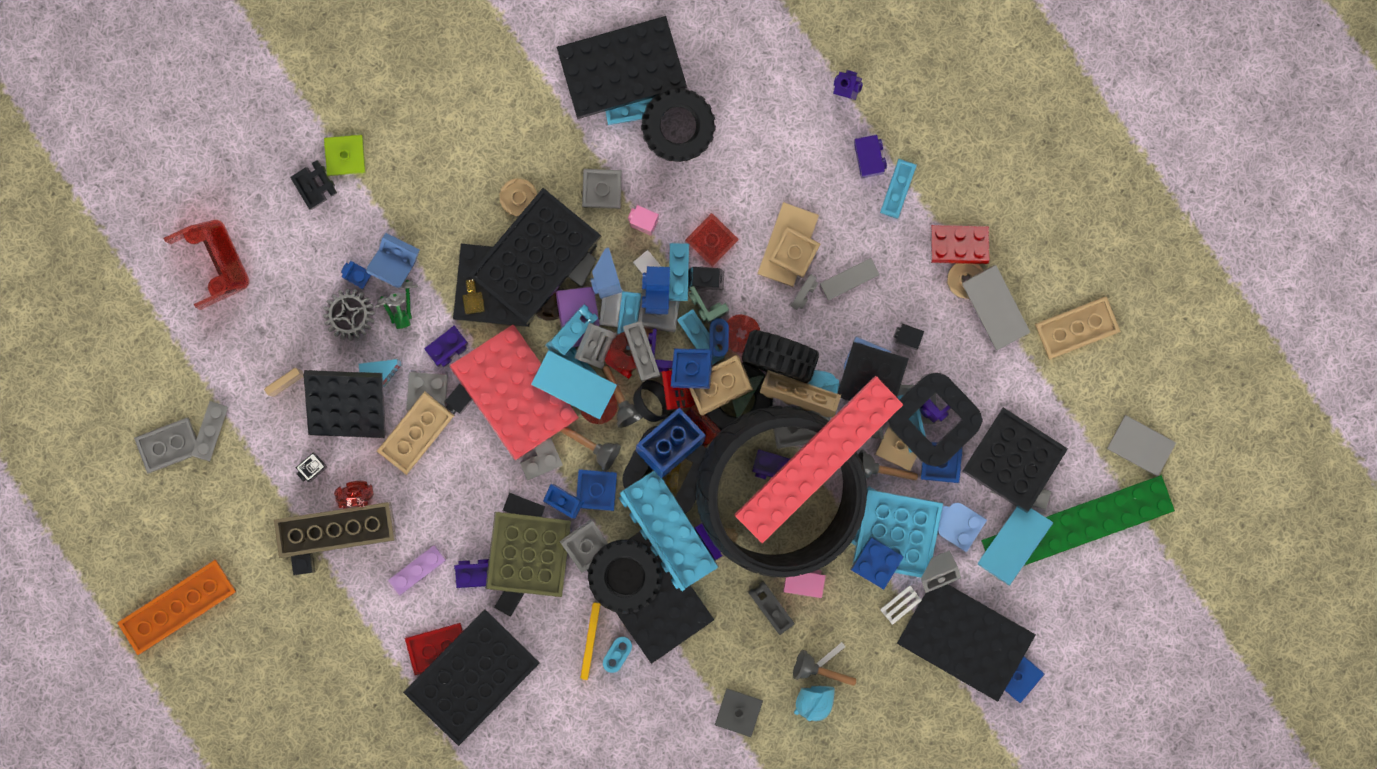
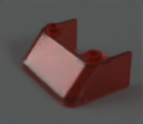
(224, 256)

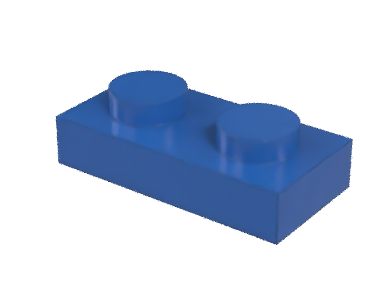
(563, 501)

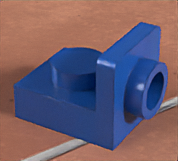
(355, 274)

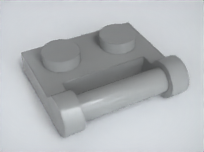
(592, 343)

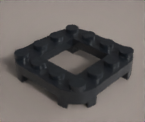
(955, 438)
(687, 494)

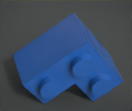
(656, 282)

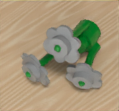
(401, 318)

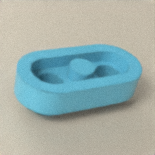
(617, 654)

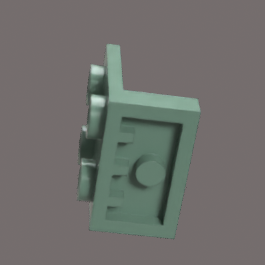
(716, 311)

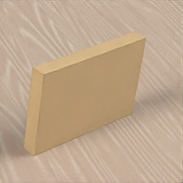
(727, 384)

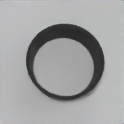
(658, 390)

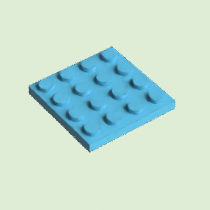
(903, 525)

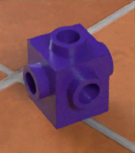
(847, 84)

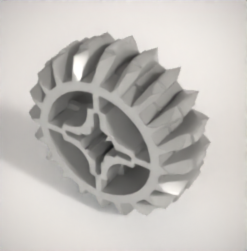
(357, 311)

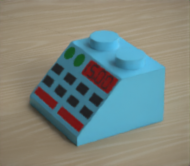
(387, 368)

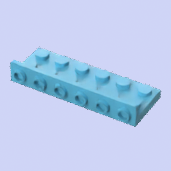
(668, 530)

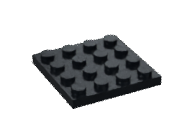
(494, 311)
(344, 404)
(1015, 460)

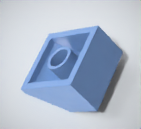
(605, 276)

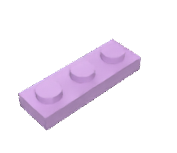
(417, 570)

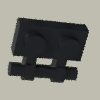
(309, 188)

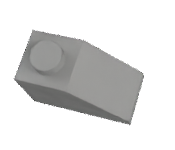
(940, 571)

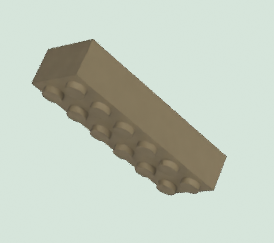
(335, 529)

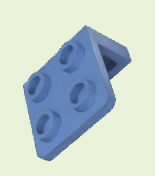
(393, 261)

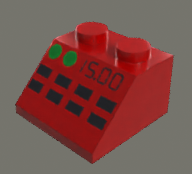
(676, 397)

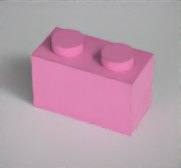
(643, 220)
(807, 584)

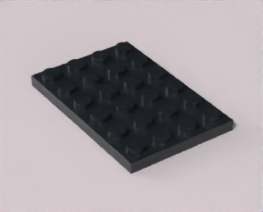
(621, 67)
(535, 255)
(668, 618)
(966, 640)
(471, 677)

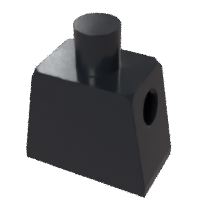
(706, 278)

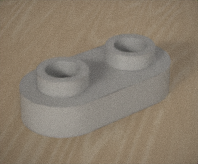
(800, 299)

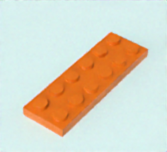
(176, 607)

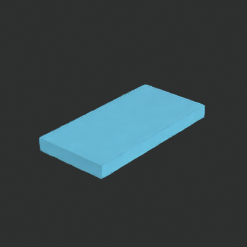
(574, 384)
(1015, 544)

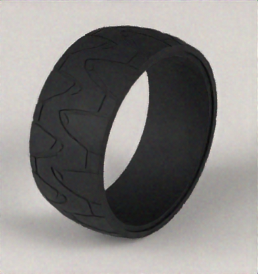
(801, 561)

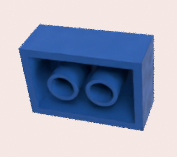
(670, 443)

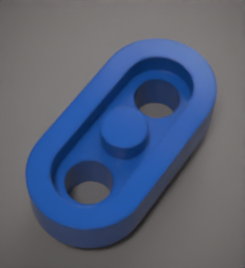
(719, 337)

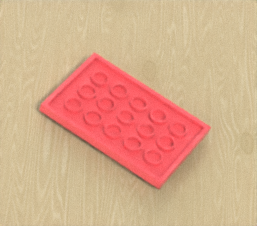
(500, 382)

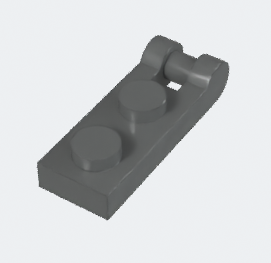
(771, 608)

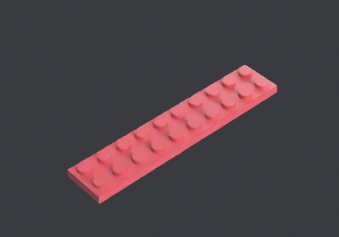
(818, 459)

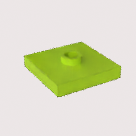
(344, 155)

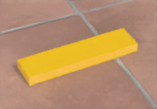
(590, 641)

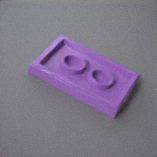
(571, 300)

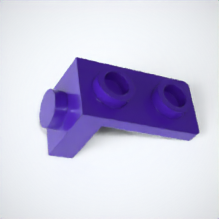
(663, 365)
(930, 411)

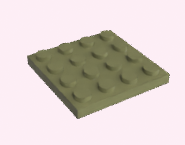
(527, 554)

